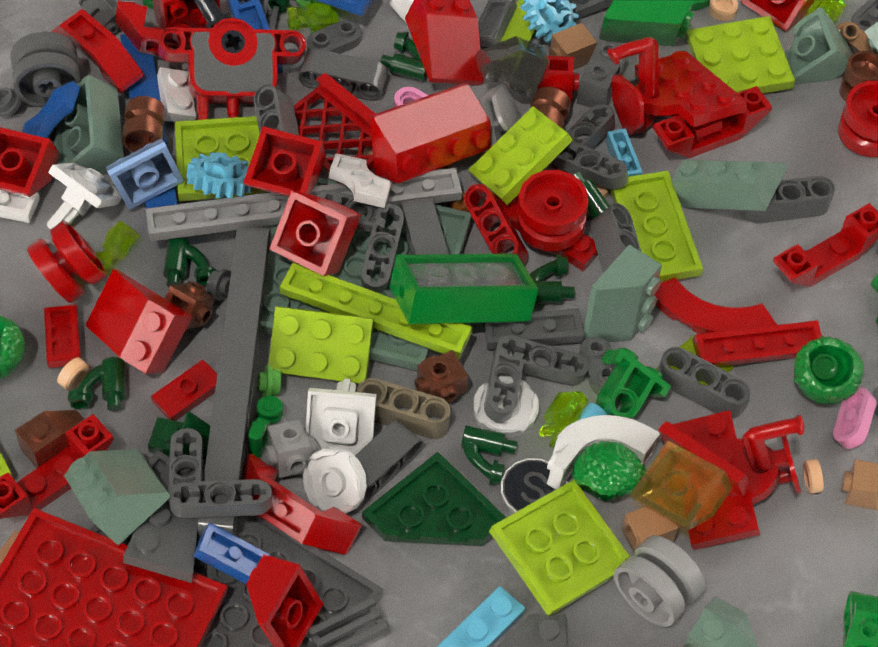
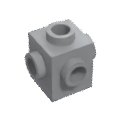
(289, 448)

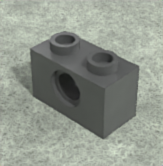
(597, 77)

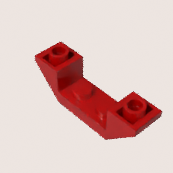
(131, 20)
(103, 47)
(680, 140)
(834, 253)
(48, 480)
(299, 519)

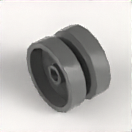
(42, 65)

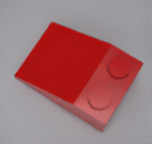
(446, 40)
(137, 323)

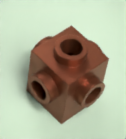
(193, 300)
(442, 376)

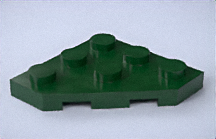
(433, 507)

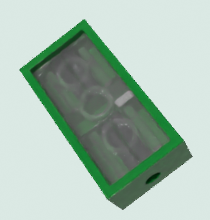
(463, 288)

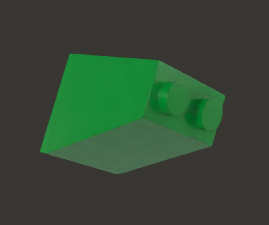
(640, 19)

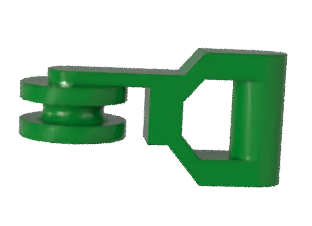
(268, 413)

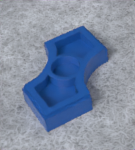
(57, 107)

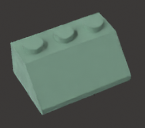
(93, 129)
(727, 184)
(623, 297)
(116, 490)

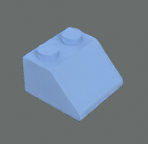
(145, 173)

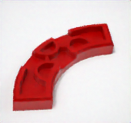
(706, 317)

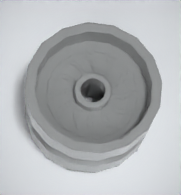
(659, 580)

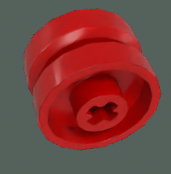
(860, 120)
(552, 210)
(67, 261)

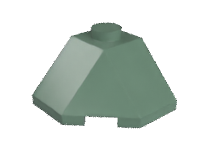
(818, 50)
(721, 627)

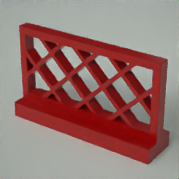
(341, 104)

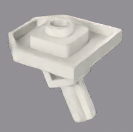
(83, 190)
(340, 417)

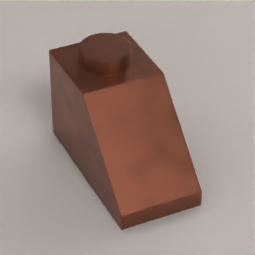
(45, 434)

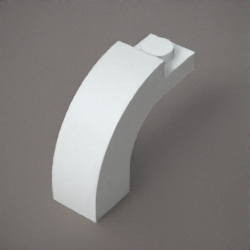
(591, 430)

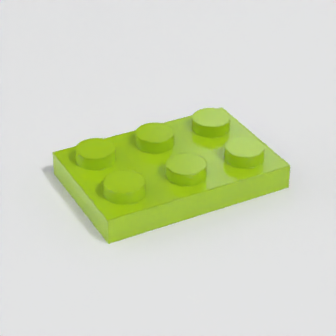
(519, 154)
(320, 344)

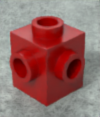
(560, 75)

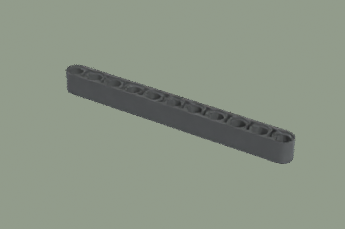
(237, 367)

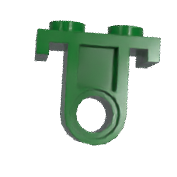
(629, 382)
(860, 620)

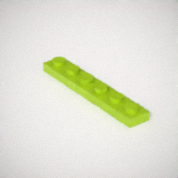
(349, 299)

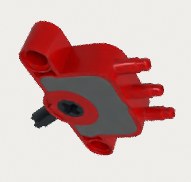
(221, 72)

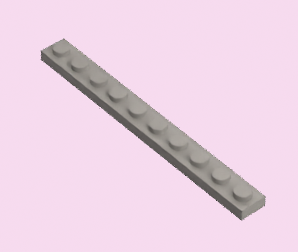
(267, 208)

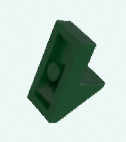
(165, 428)

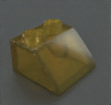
(682, 487)

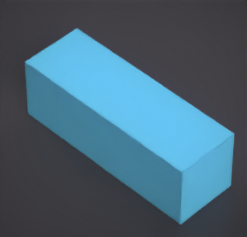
(622, 149)

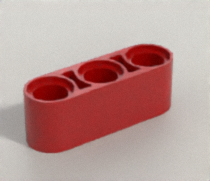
(489, 214)

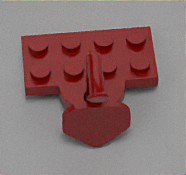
(668, 88)
(762, 465)

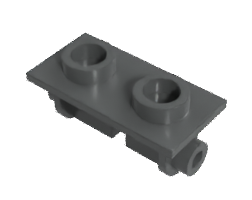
(106, 15)

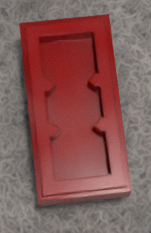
(61, 335)
(186, 391)

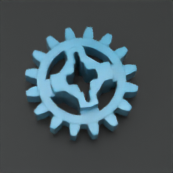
(547, 16)
(218, 175)

